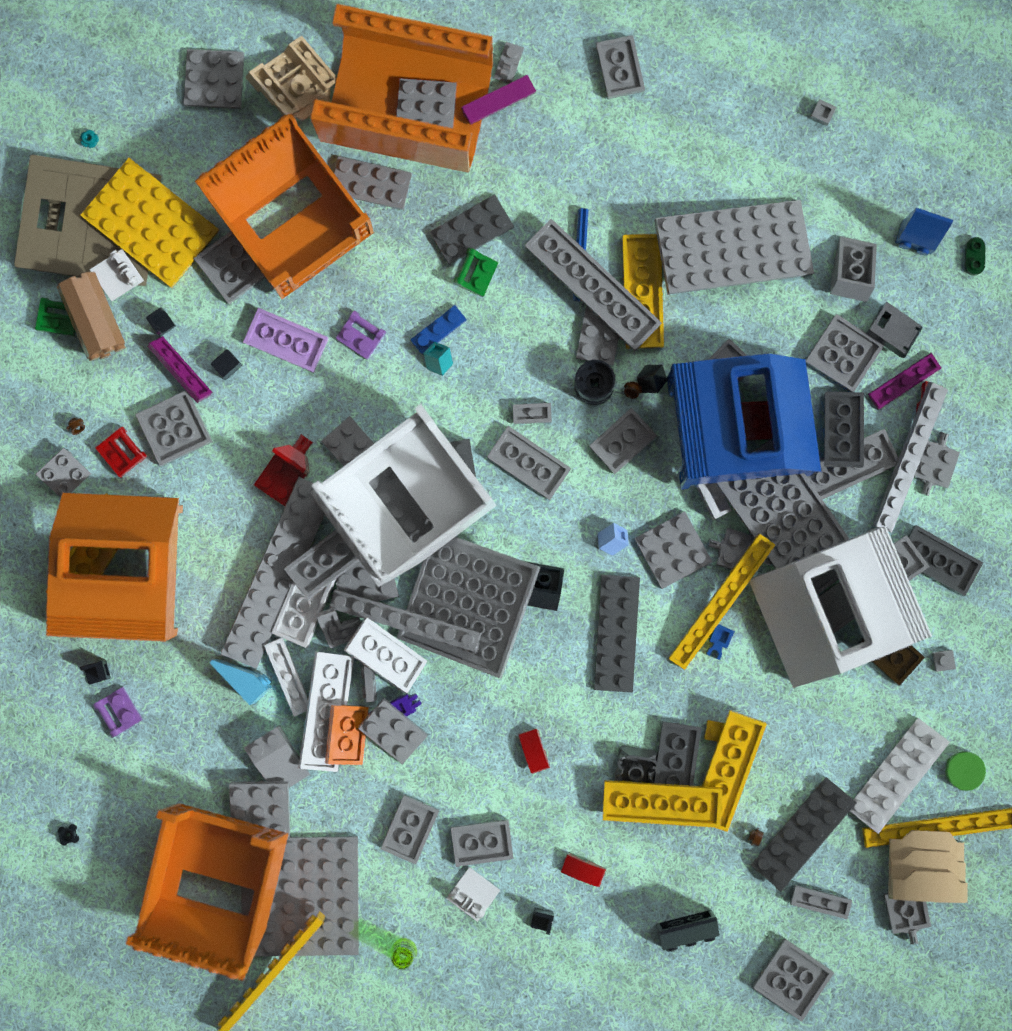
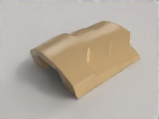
(294, 80)
(927, 868)

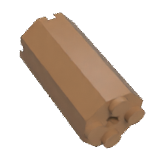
(91, 316)

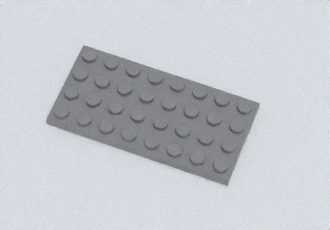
(733, 247)
(787, 514)

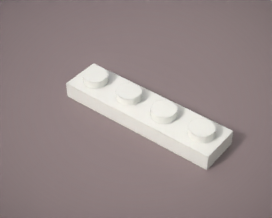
(287, 676)

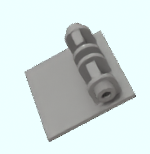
(63, 473)

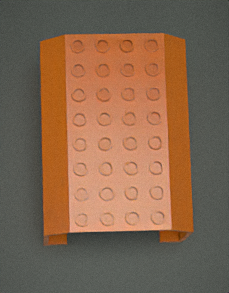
(365, 98)

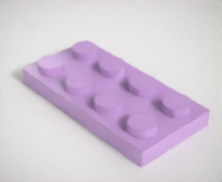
(286, 340)

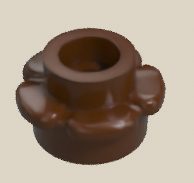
(632, 390)
(75, 423)
(755, 837)

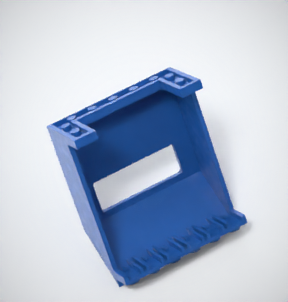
(713, 424)

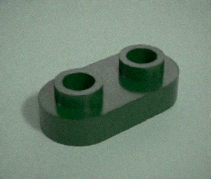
(975, 255)

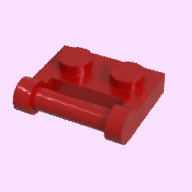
(116, 456)

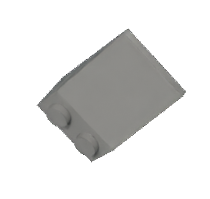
(854, 269)
(276, 757)

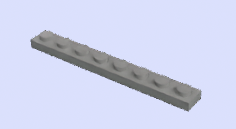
(910, 456)
(405, 620)

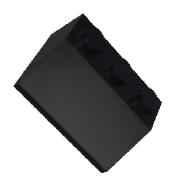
(547, 587)
(687, 930)

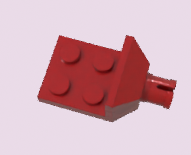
(284, 469)

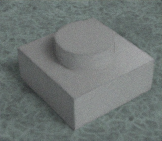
(823, 112)
(944, 660)

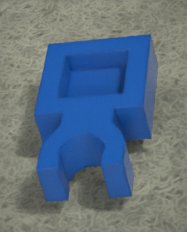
(720, 638)

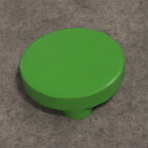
(965, 770)

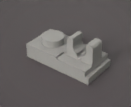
(509, 62)

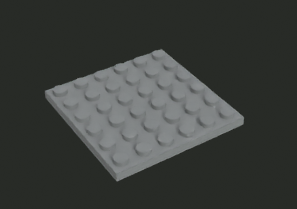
(474, 591)
(314, 878)

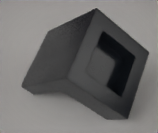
(160, 321)
(226, 364)
(652, 378)
(96, 672)
(542, 920)

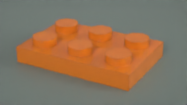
(344, 738)

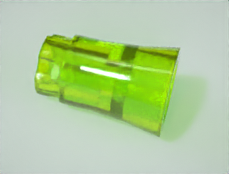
(406, 947)

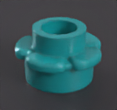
(89, 143)

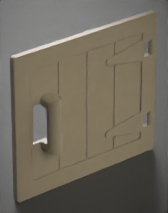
(79, 243)

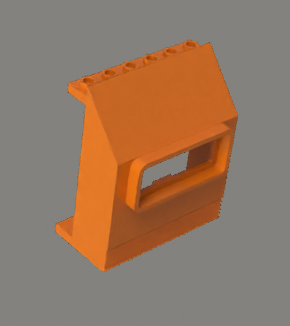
(262, 173)
(108, 603)
(217, 849)

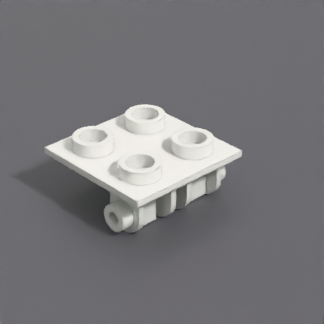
(117, 274)
(473, 894)

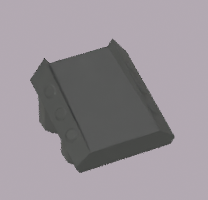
(636, 765)

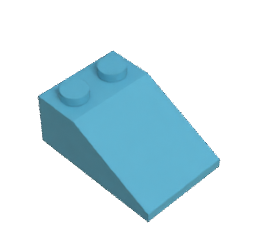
(247, 683)

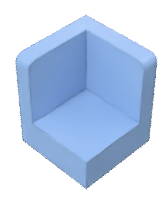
(613, 539)

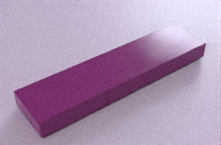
(498, 99)
(179, 369)
(904, 381)

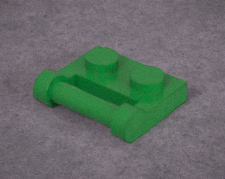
(481, 274)
(53, 322)

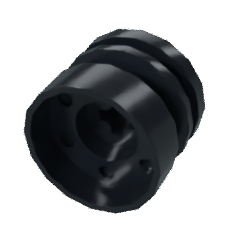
(593, 372)

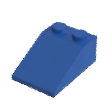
(922, 231)

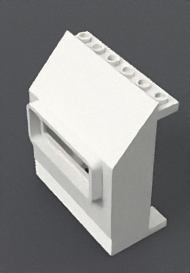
(432, 476)
(875, 591)

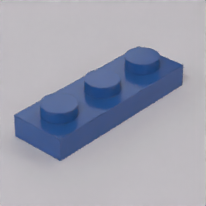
(438, 329)

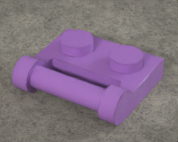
(358, 341)
(123, 708)

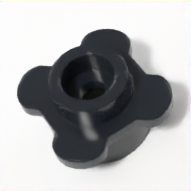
(64, 839)

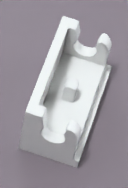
(714, 499)

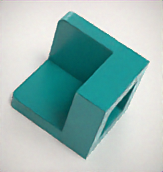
(438, 358)

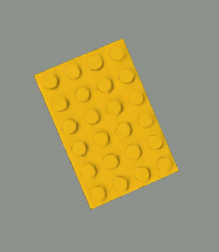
(150, 222)

